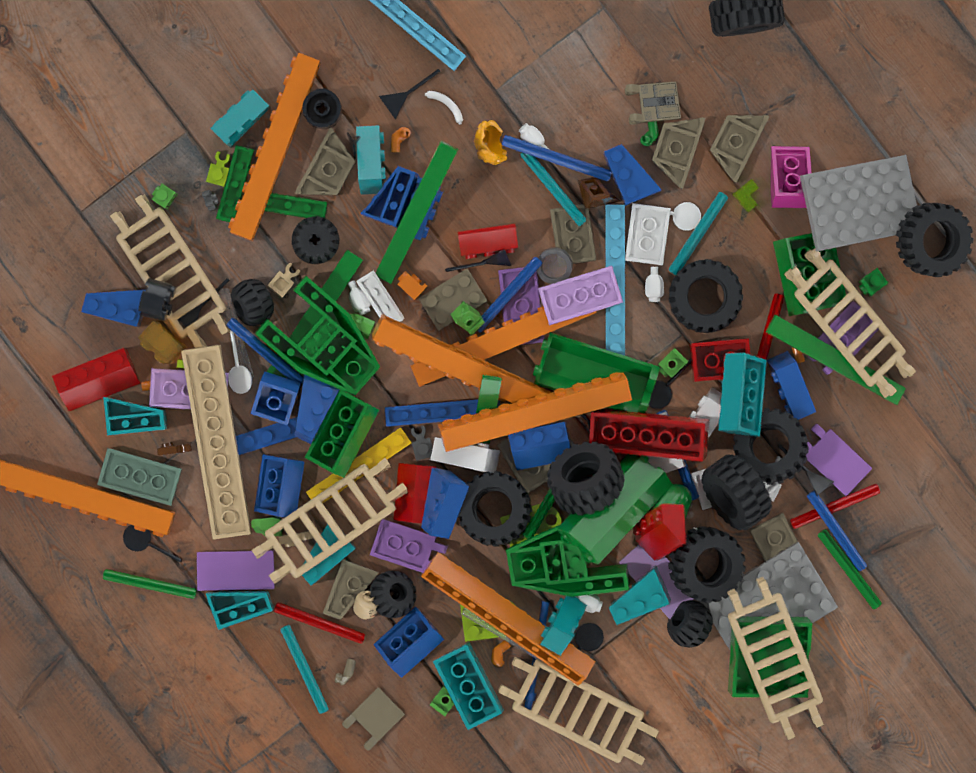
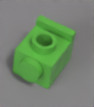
(164, 196)
(467, 318)
(674, 356)
(437, 703)

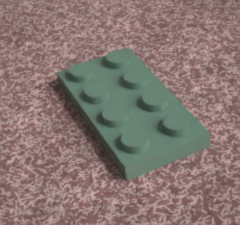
(139, 476)

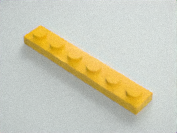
(384, 449)

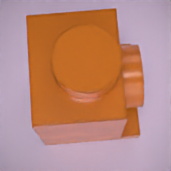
(411, 285)

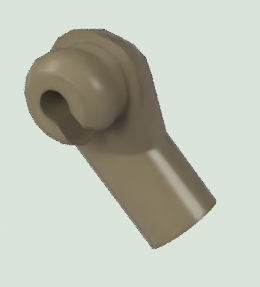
(348, 672)

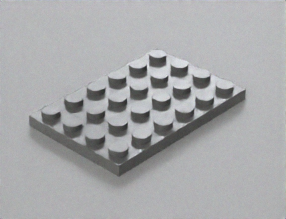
(858, 201)
(786, 574)

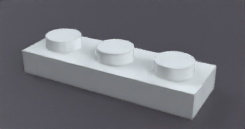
(379, 297)

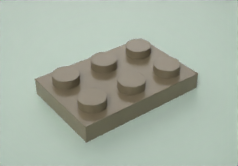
(449, 295)

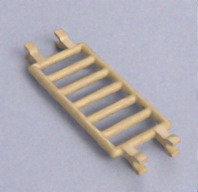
(152, 214)
(803, 286)
(289, 566)
(754, 667)
(567, 731)

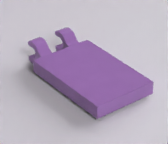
(851, 334)
(836, 460)
(405, 545)

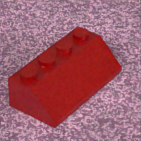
(96, 379)
(661, 530)

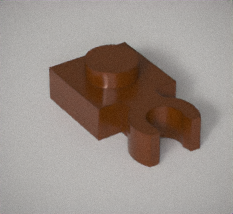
(168, 448)

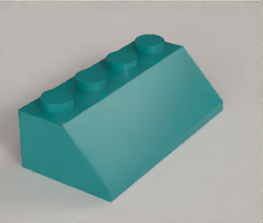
(742, 394)
(468, 685)

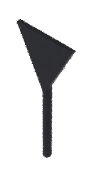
(395, 101)
(352, 144)
(499, 258)
(193, 315)
(818, 482)

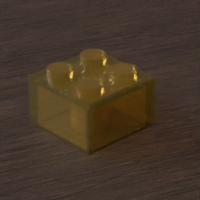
(161, 342)

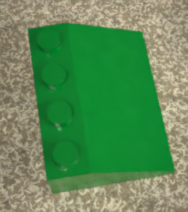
(791, 254)

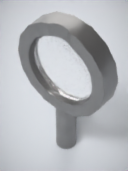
(555, 265)

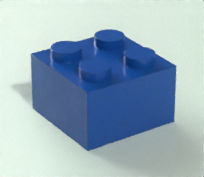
(275, 398)

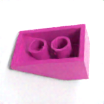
(786, 169)

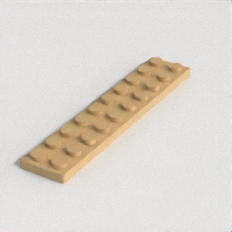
(216, 441)

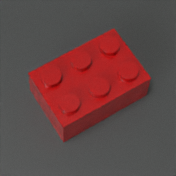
(709, 357)

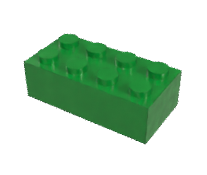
(342, 433)

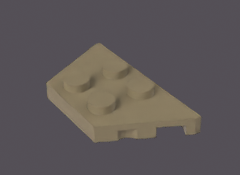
(736, 142)
(677, 147)
(328, 168)

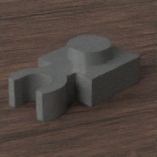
(210, 200)
(421, 447)

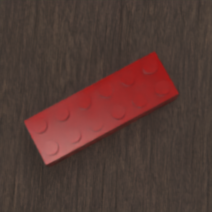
(650, 434)

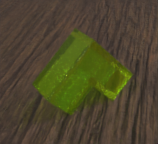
(743, 196)

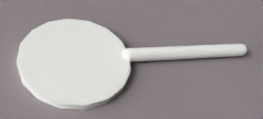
(686, 216)
(239, 376)

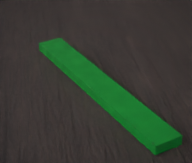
(416, 212)
(333, 287)
(826, 355)

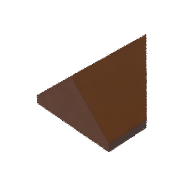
(595, 194)

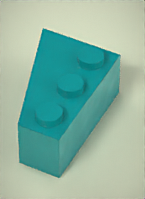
(240, 118)
(370, 159)
(129, 417)
(327, 564)
(641, 598)
(237, 606)
(563, 624)

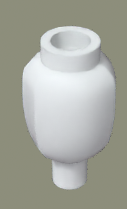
(532, 135)
(654, 286)
(358, 299)
(592, 601)

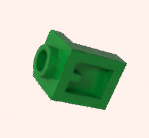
(872, 282)

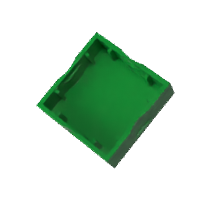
(740, 680)

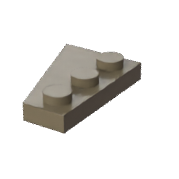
(348, 583)

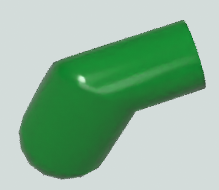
(651, 135)

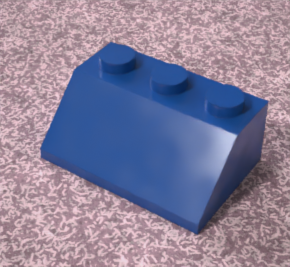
(538, 445)
(279, 486)
(408, 642)

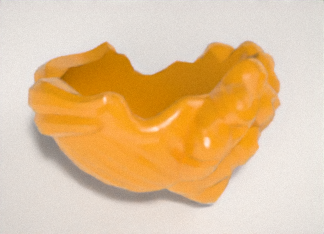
(488, 143)

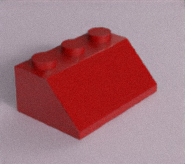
(488, 241)
(412, 504)

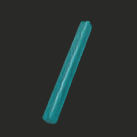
(554, 188)
(698, 233)
(304, 669)

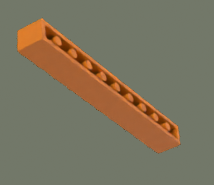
(275, 147)
(498, 340)
(450, 359)
(535, 411)
(86, 499)
(504, 617)

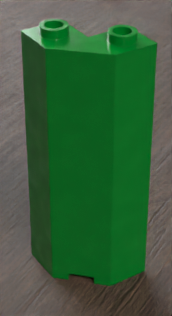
(575, 362)
(603, 530)

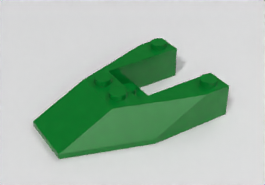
(331, 349)
(558, 568)

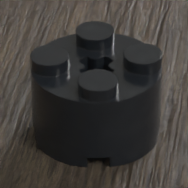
(316, 100)
(156, 300)

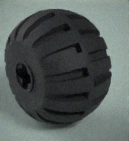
(325, 248)
(252, 302)
(402, 599)
(690, 624)

